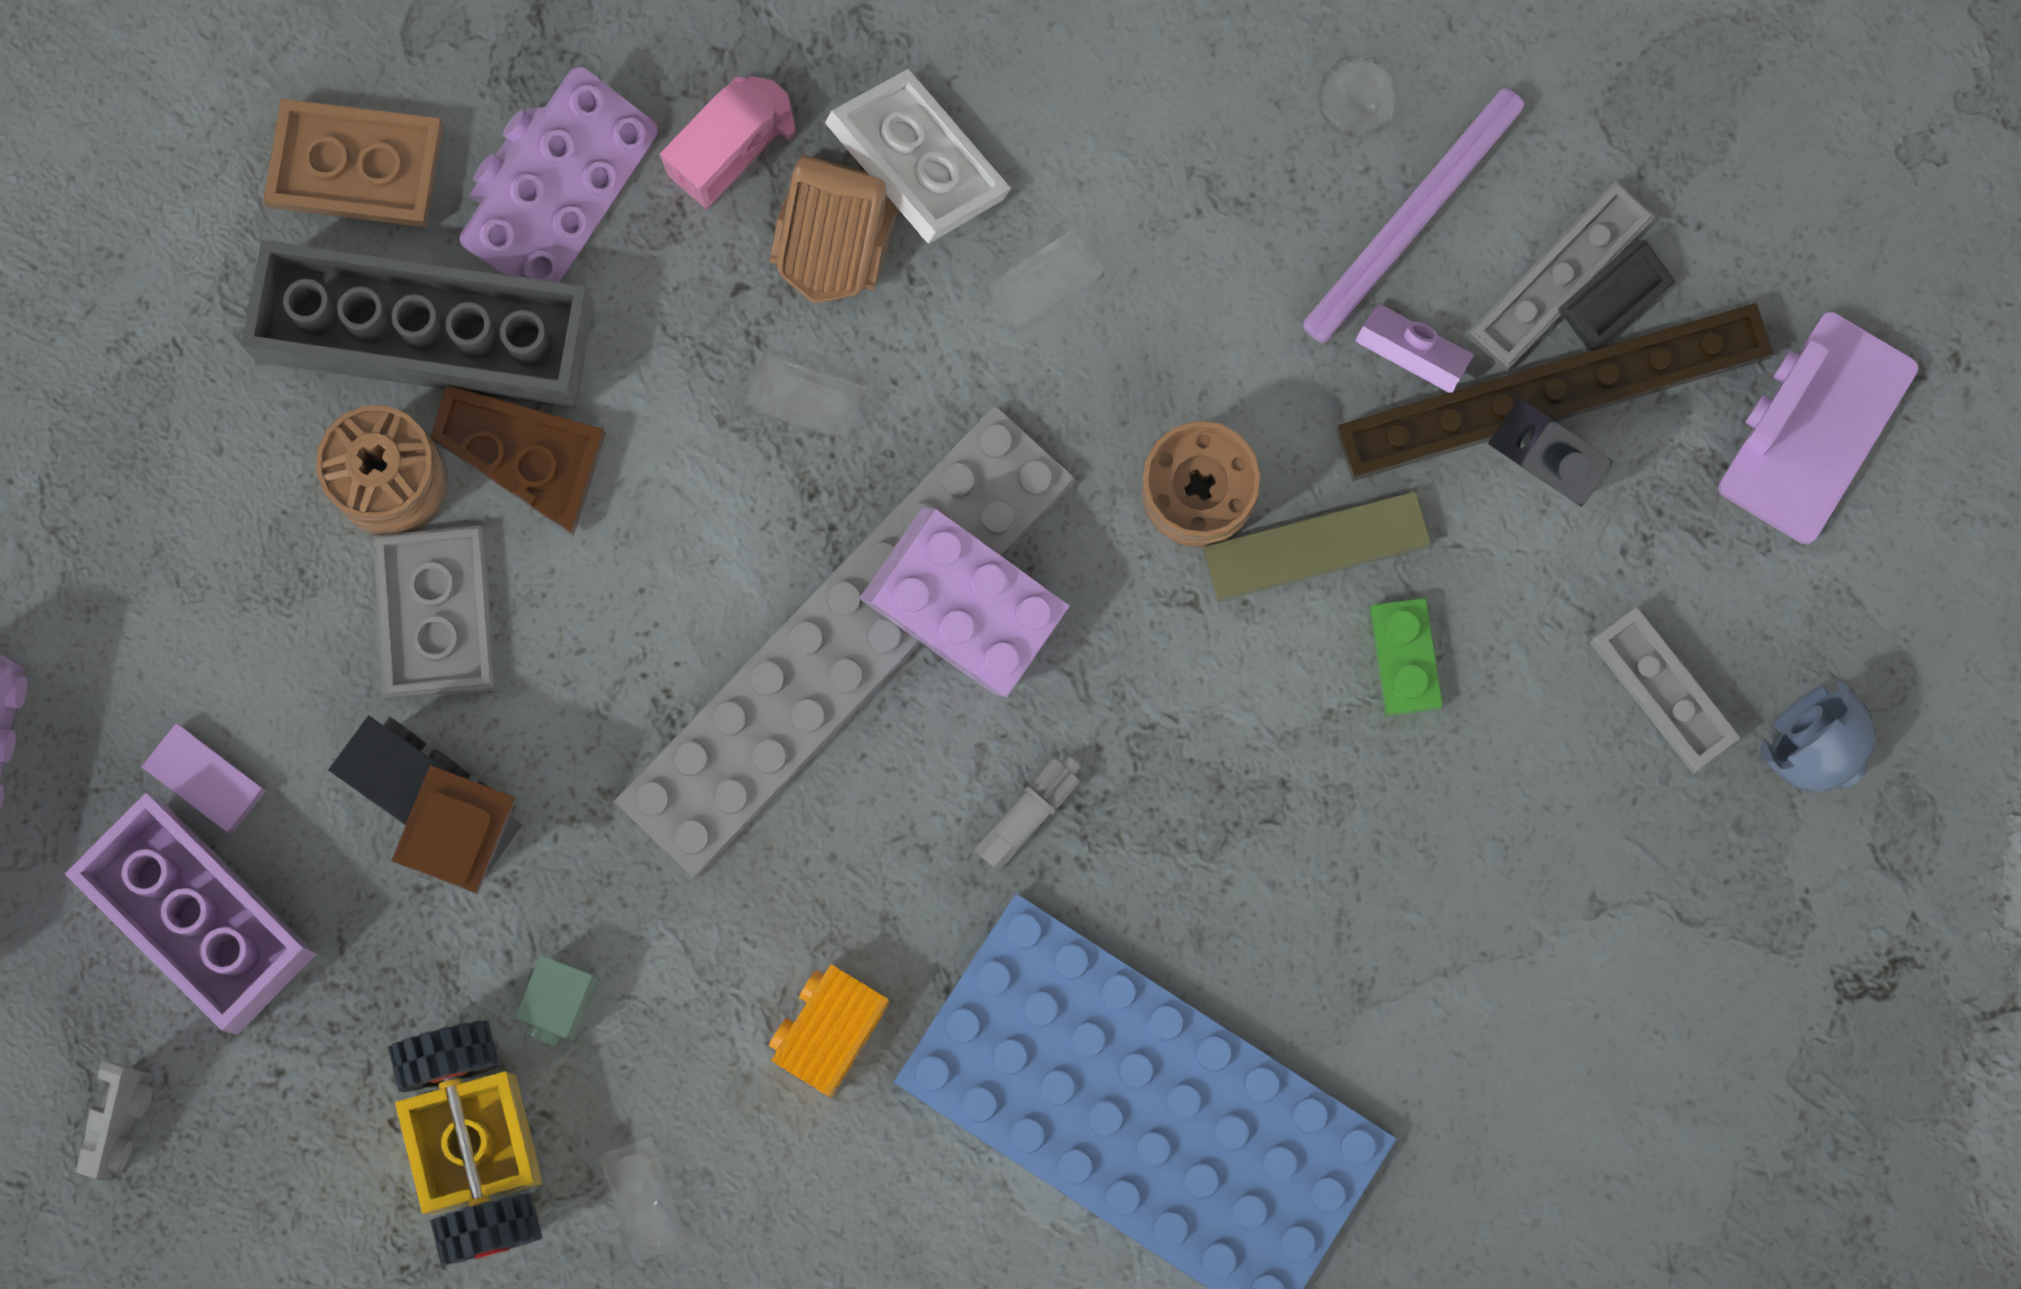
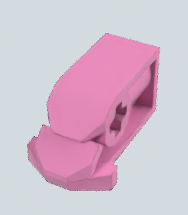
(728, 137)

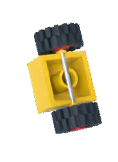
(467, 1142)

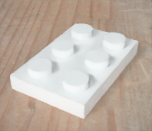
(919, 154)

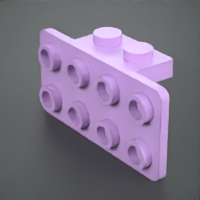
(555, 178)
(1817, 427)

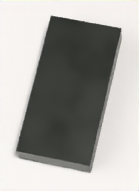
(1616, 295)

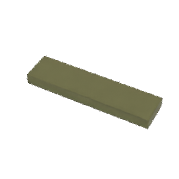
(1316, 546)

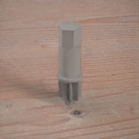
(1029, 812)

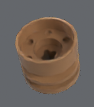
(1212, 455)
(384, 502)

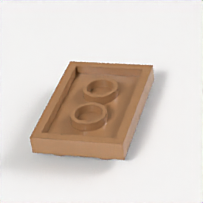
(353, 163)

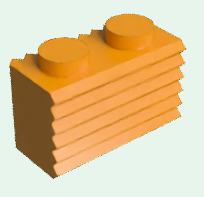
(828, 1030)

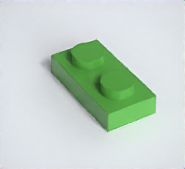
(1405, 657)

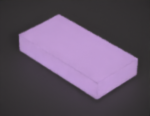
(203, 778)

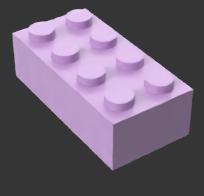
(190, 914)

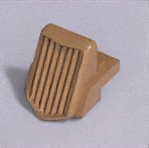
(832, 230)

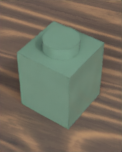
(556, 1001)

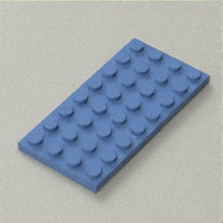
(1143, 1108)

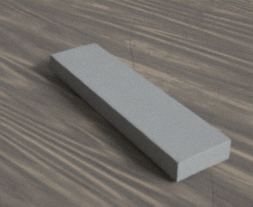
(1566, 267)

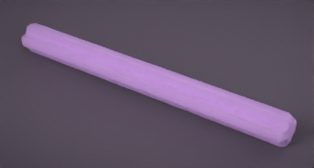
(1413, 215)

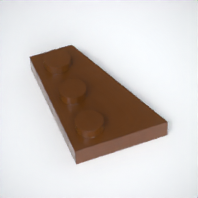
(523, 450)

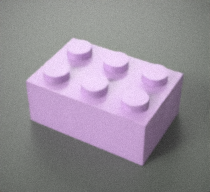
(964, 601)

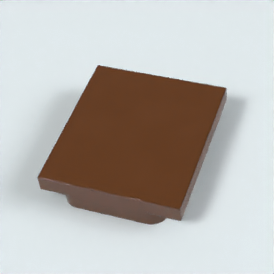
(453, 829)

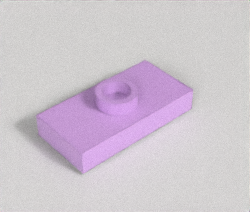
(1414, 347)

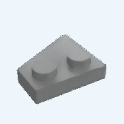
(108, 1126)

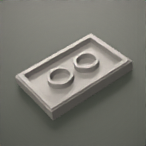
(434, 612)

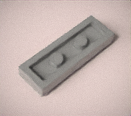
(1665, 690)

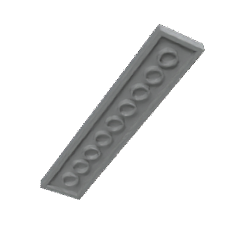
(828, 655)

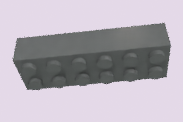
(418, 323)

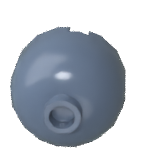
(1822, 740)

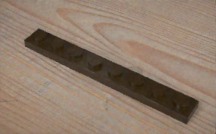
(1556, 389)

